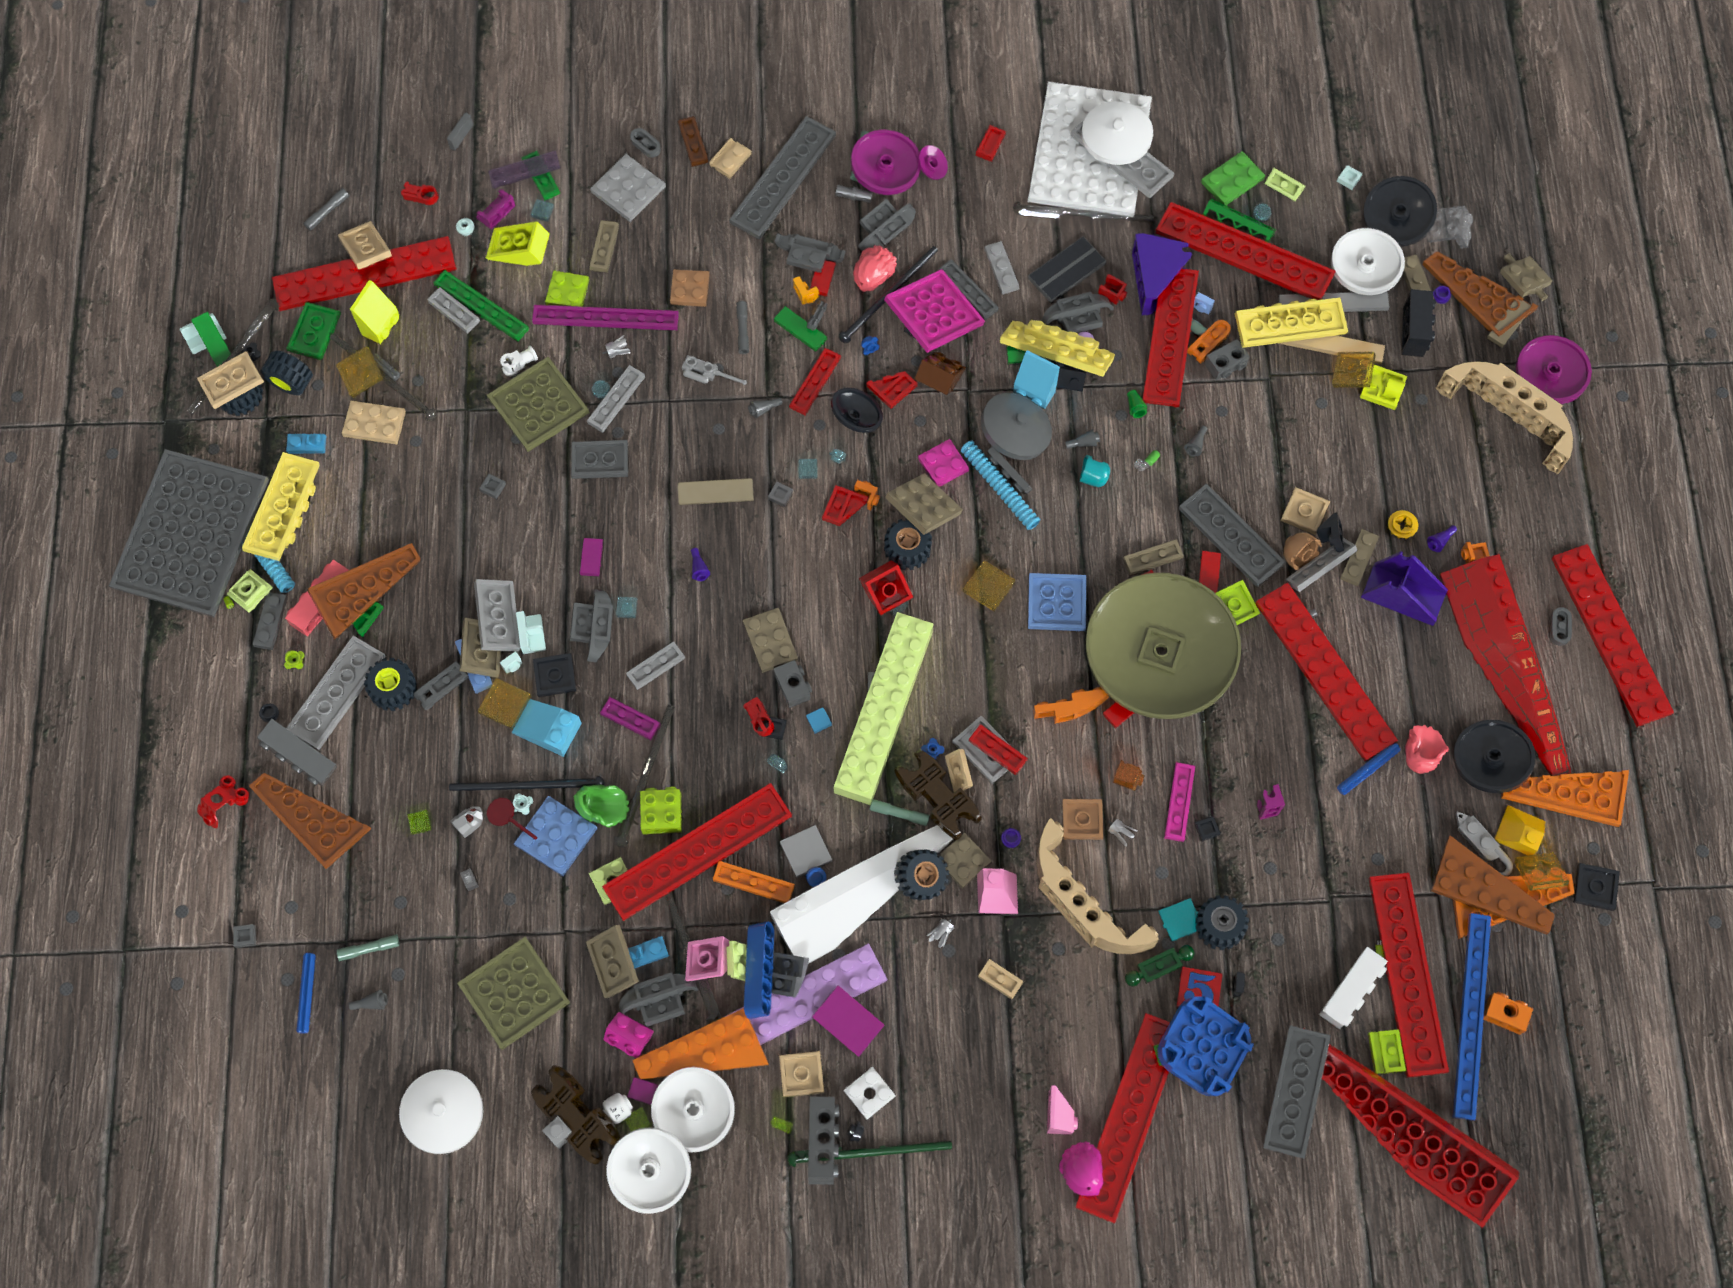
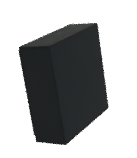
(779, 728)
(1207, 828)
(1239, 981)

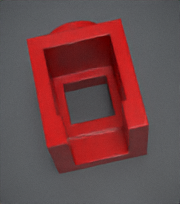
(1115, 285)

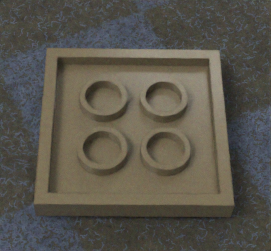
(924, 503)

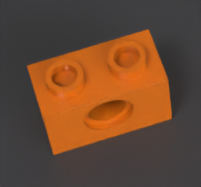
(1495, 1013)

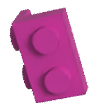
(627, 1035)

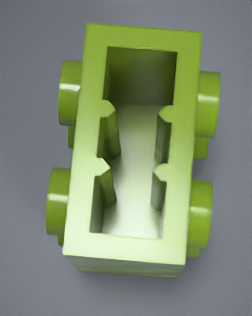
(661, 811)

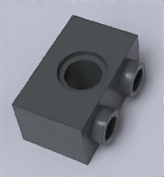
(793, 694)

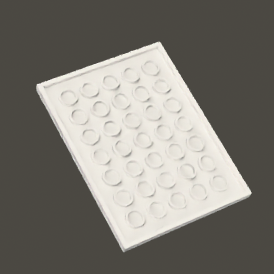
(1064, 168)

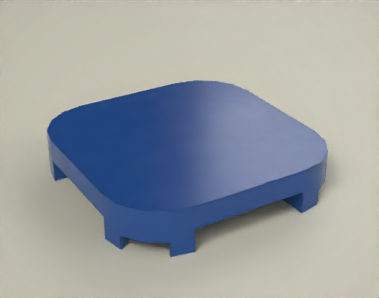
(1204, 1046)

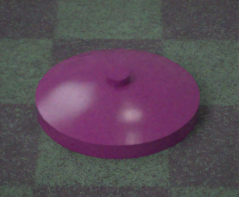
(885, 162)
(1555, 367)

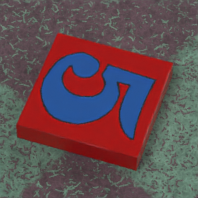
(1199, 984)

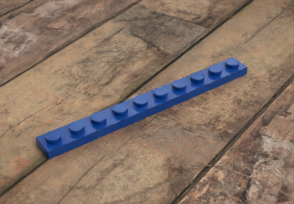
(1472, 1017)

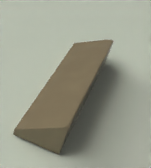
(715, 491)

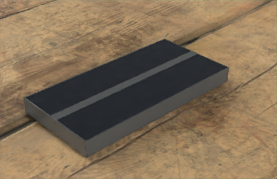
(1067, 269)

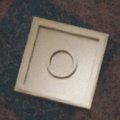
(1305, 510)
(801, 1074)

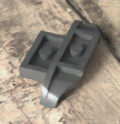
(885, 224)
(808, 252)
(1078, 312)
(593, 624)
(658, 998)

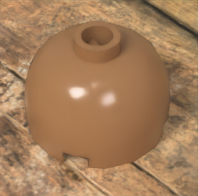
(1301, 549)

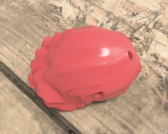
(874, 268)
(1424, 749)

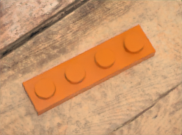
(753, 882)

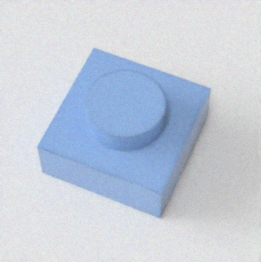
(1203, 303)

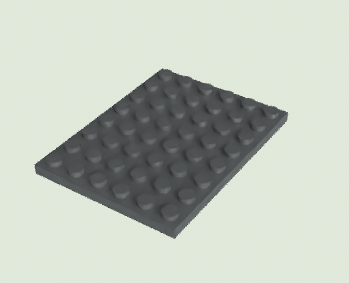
(189, 533)

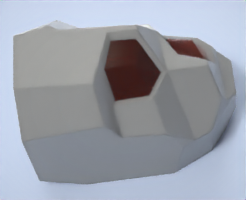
(468, 820)

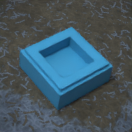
(819, 720)

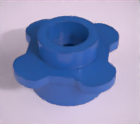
(869, 345)
(933, 744)

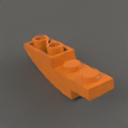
(1080, 703)

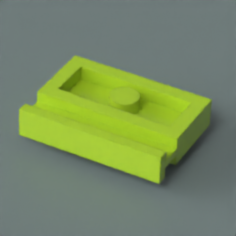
(1386, 1051)

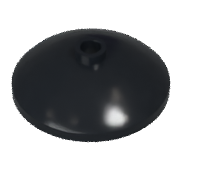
(856, 410)

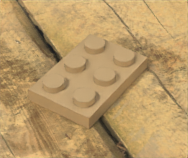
(364, 245)
(230, 380)
(373, 422)

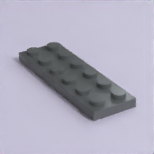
(1231, 535)
(1297, 1092)

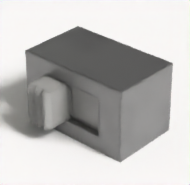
(469, 879)

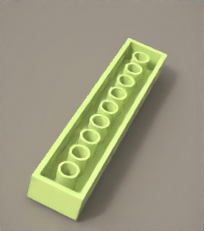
(883, 708)

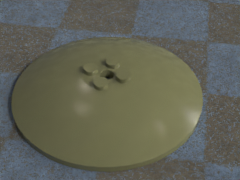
(1170, 614)

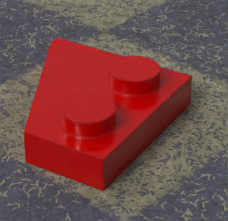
(893, 388)
(843, 505)

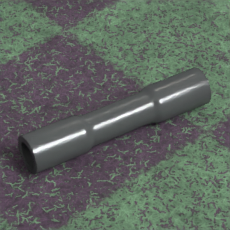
(318, 216)
(743, 339)

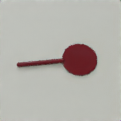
(501, 812)

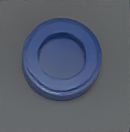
(815, 876)

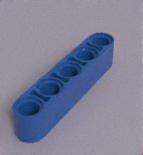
(759, 970)

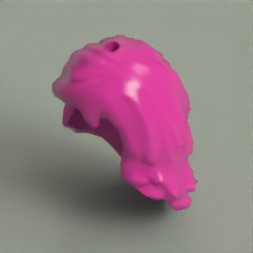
(1082, 1169)

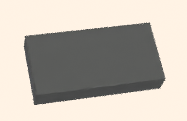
(460, 131)

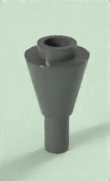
(760, 407)
(1087, 439)
(1195, 445)
(373, 1001)

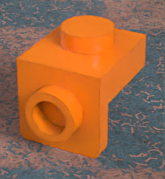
(867, 489)
(1474, 552)

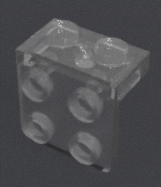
(1452, 224)

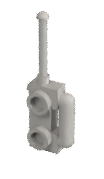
(706, 368)

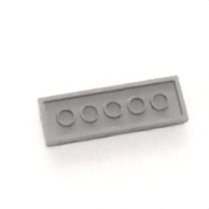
(1145, 174)
(334, 693)

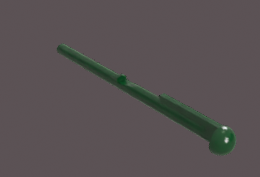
(803, 1156)

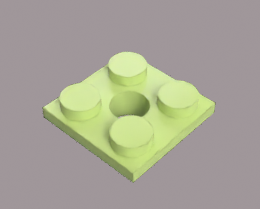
(249, 599)
(603, 874)
(736, 960)

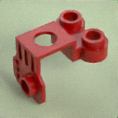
(227, 792)

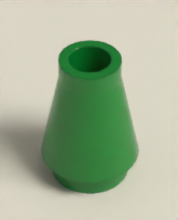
(1136, 404)

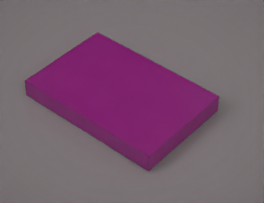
(848, 1020)

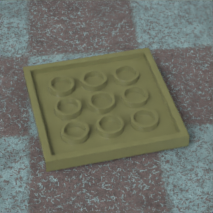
(538, 404)
(513, 993)

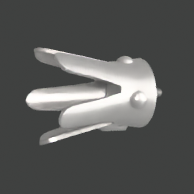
(613, 347)
(1117, 827)
(943, 929)

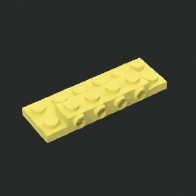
(1291, 322)
(1058, 346)
(282, 507)

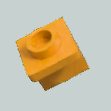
(804, 293)

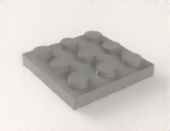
(627, 187)

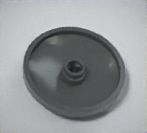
(1016, 426)

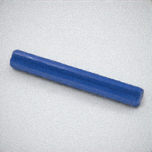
(1369, 768)
(306, 993)

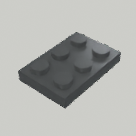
(599, 459)

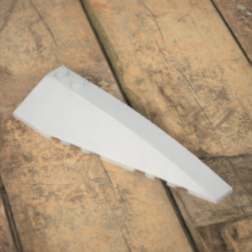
(834, 909)

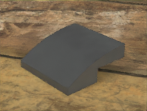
(788, 974)

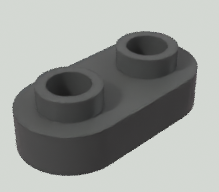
(648, 142)
(1561, 628)

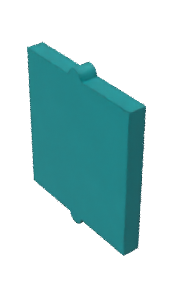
(1179, 919)

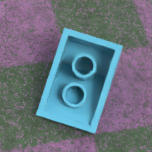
(1036, 379)
(547, 726)

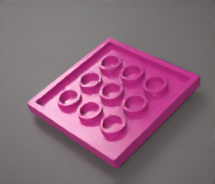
(934, 310)

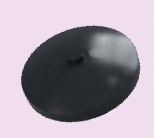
(1401, 209)
(1494, 756)

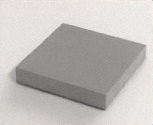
(805, 851)

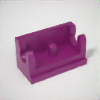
(496, 210)
(1273, 803)

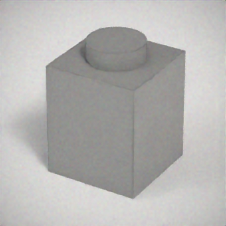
(557, 1132)

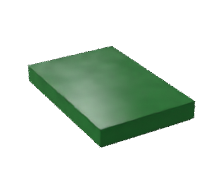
(313, 331)

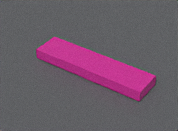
(1179, 802)

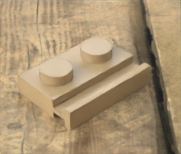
(730, 158)

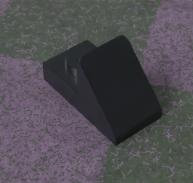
(1332, 532)

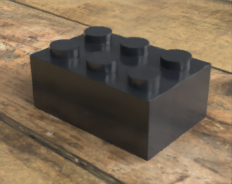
(1418, 323)

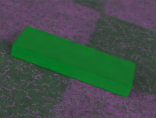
(544, 182)
(798, 328)
(211, 338)

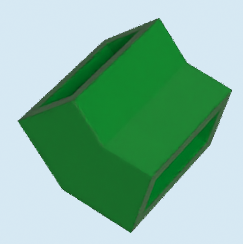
(1014, 355)

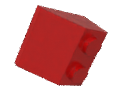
(883, 584)

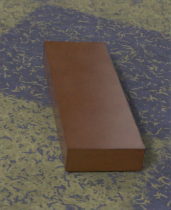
(693, 141)

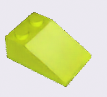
(518, 244)
(374, 313)

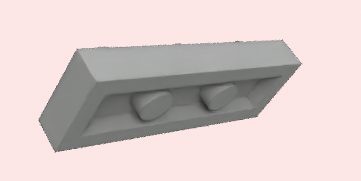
(1001, 267)
(453, 310)
(655, 665)

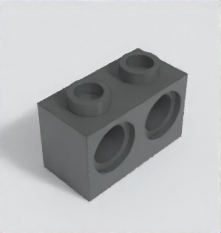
(1224, 357)

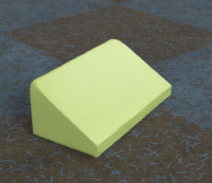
(1285, 184)

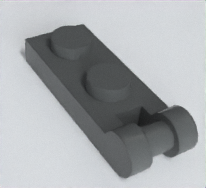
(440, 685)

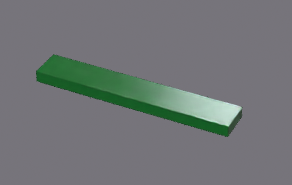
(481, 306)

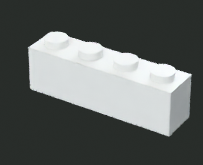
(1353, 988)

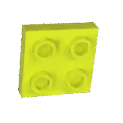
(1384, 388)

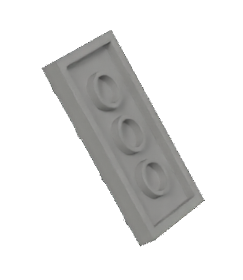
(497, 615)

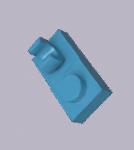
(306, 443)
(648, 952)

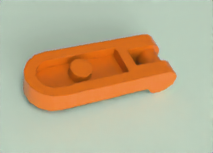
(1210, 340)

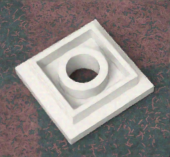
(869, 1080)

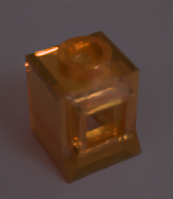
(1128, 776)

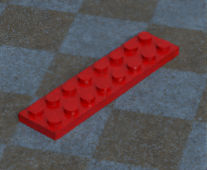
(1170, 340)

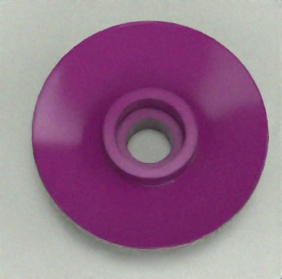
(932, 162)

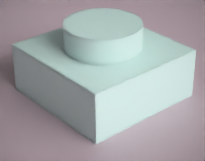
(1349, 177)
(511, 663)

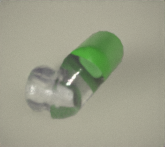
(1149, 461)

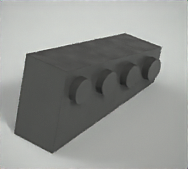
(296, 752)

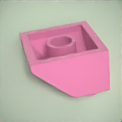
(997, 891)
(706, 958)
(1060, 1114)

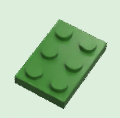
(1233, 178)

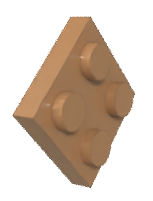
(689, 288)
(1082, 819)

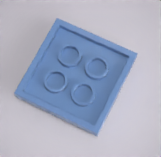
(1057, 602)
(559, 836)

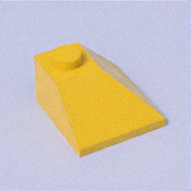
(1520, 831)

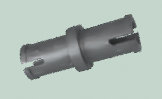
(854, 193)

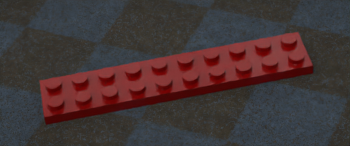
(1245, 252)
(345, 279)
(1612, 635)
(1326, 672)
(696, 851)
(1408, 975)
(1128, 1121)

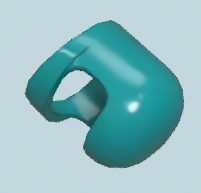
(1094, 472)

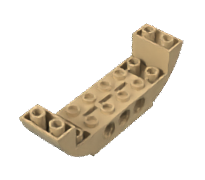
(1518, 400)
(1098, 932)

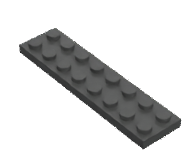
(782, 177)

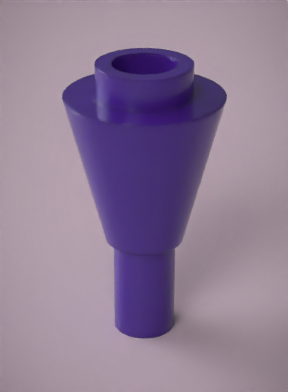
(1439, 540)
(699, 569)

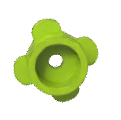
(290, 655)

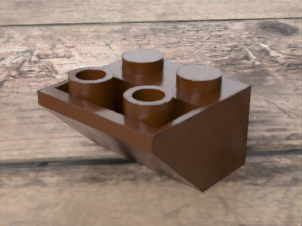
(940, 372)

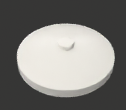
(1117, 133)
(1367, 261)
(694, 1108)
(441, 1111)
(648, 1170)

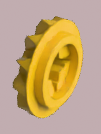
(1410, 522)

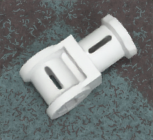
(517, 361)

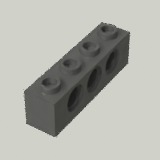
(817, 1172)

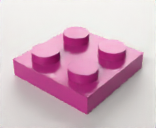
(943, 463)

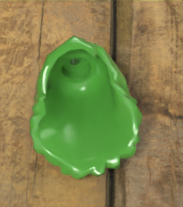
(602, 804)

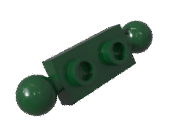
(1159, 965)

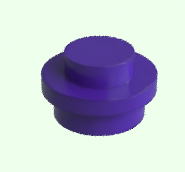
(1442, 294)
(1011, 838)

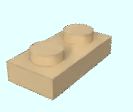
(958, 770)
(1000, 979)

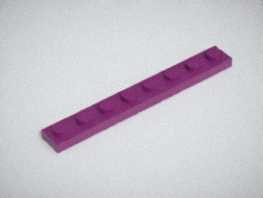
(605, 317)

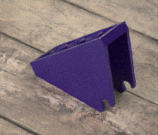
(1155, 265)
(1405, 587)

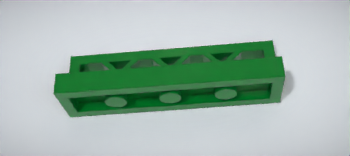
(1239, 217)

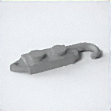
(1482, 841)

